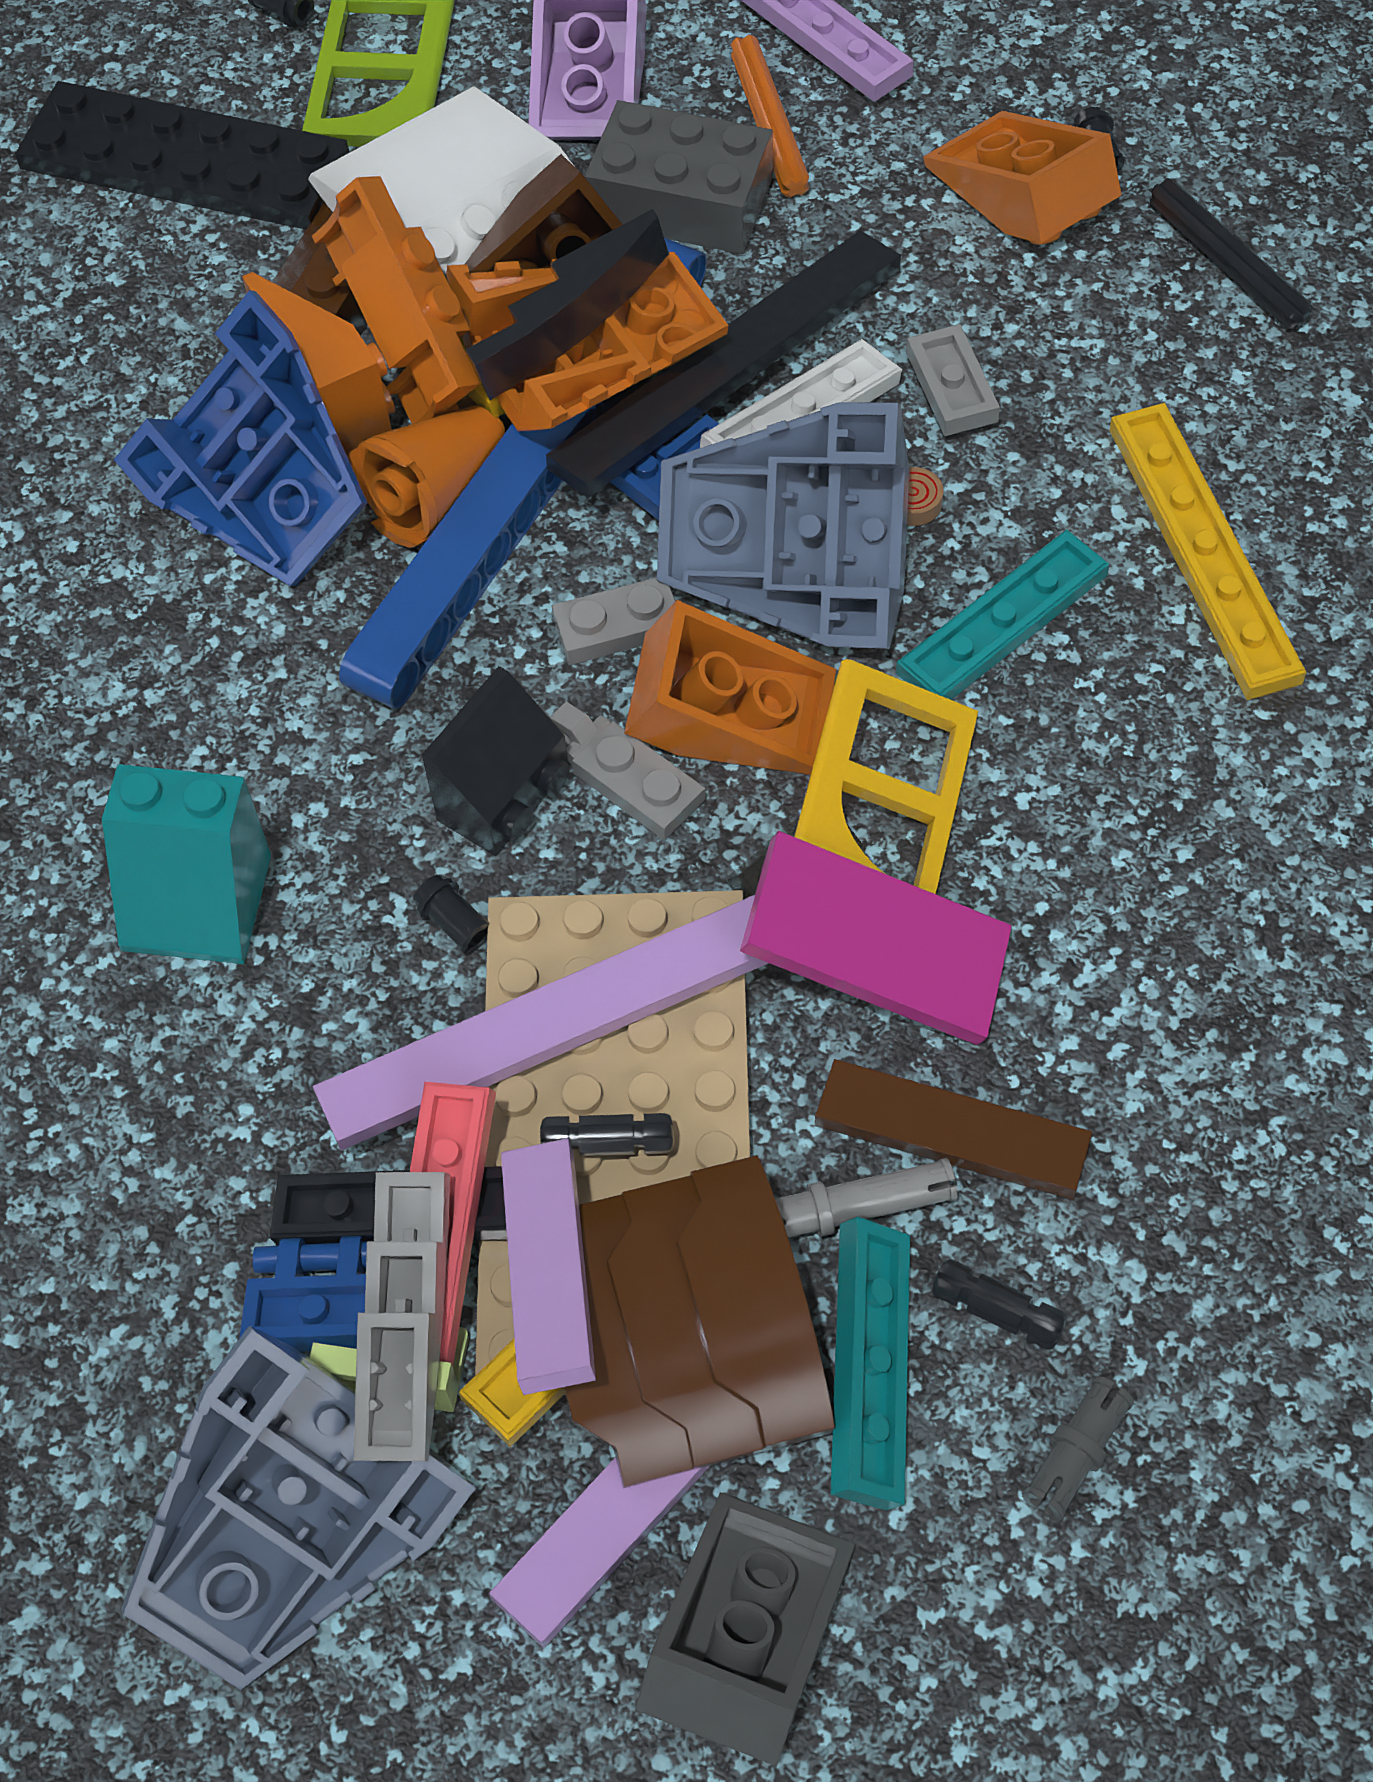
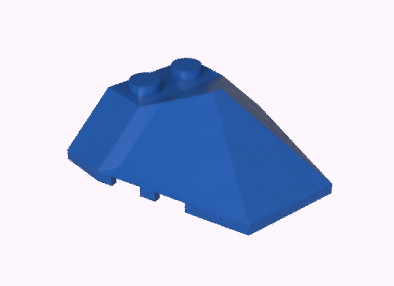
(252, 452)

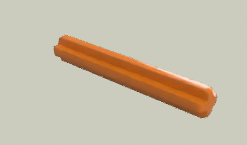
(770, 114)

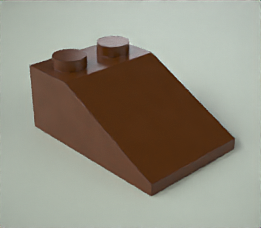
(545, 221)

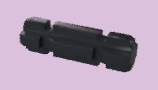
(611, 1133)
(999, 1304)

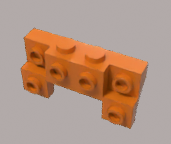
(401, 298)

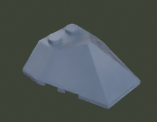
(795, 523)
(273, 1516)

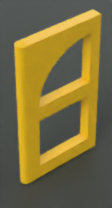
(832, 772)

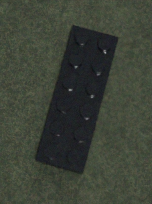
(179, 154)

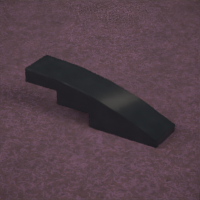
(586, 292)

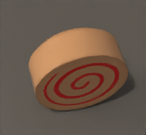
(924, 496)

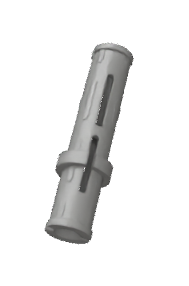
(867, 1198)

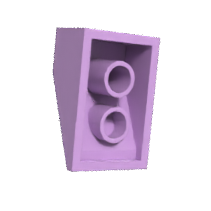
(583, 63)

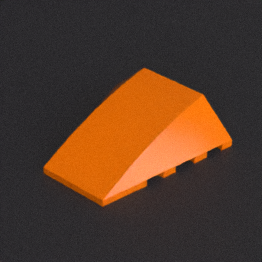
(644, 336)

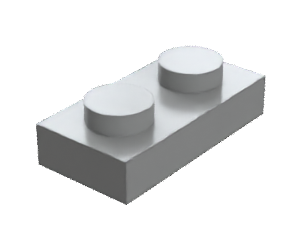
(952, 380)
(610, 619)

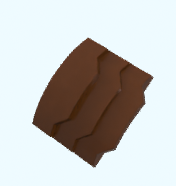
(696, 1326)

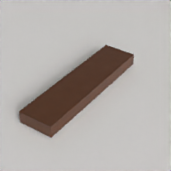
(953, 1127)

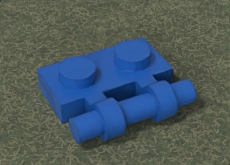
(305, 1307)

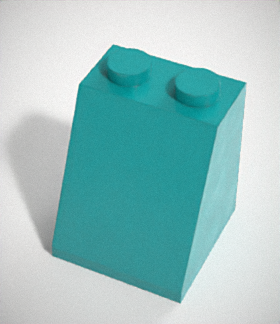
(184, 862)

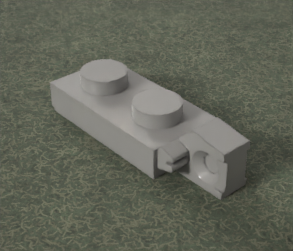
(628, 771)

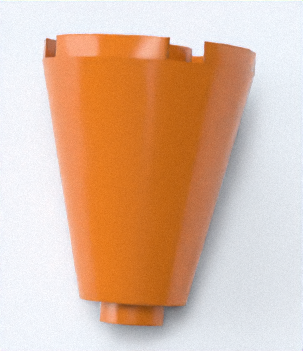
(422, 469)

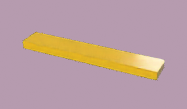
(1207, 552)

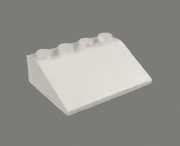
(448, 170)

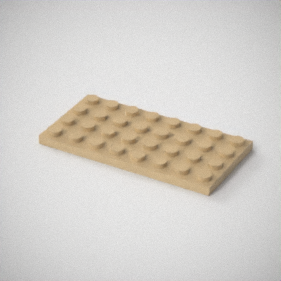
(671, 1062)

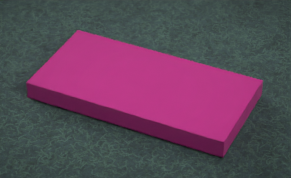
(876, 938)

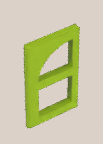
(420, 69)

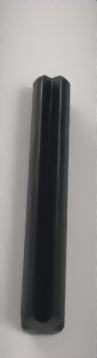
(1231, 254)

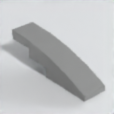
(402, 1317)

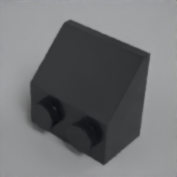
(495, 764)

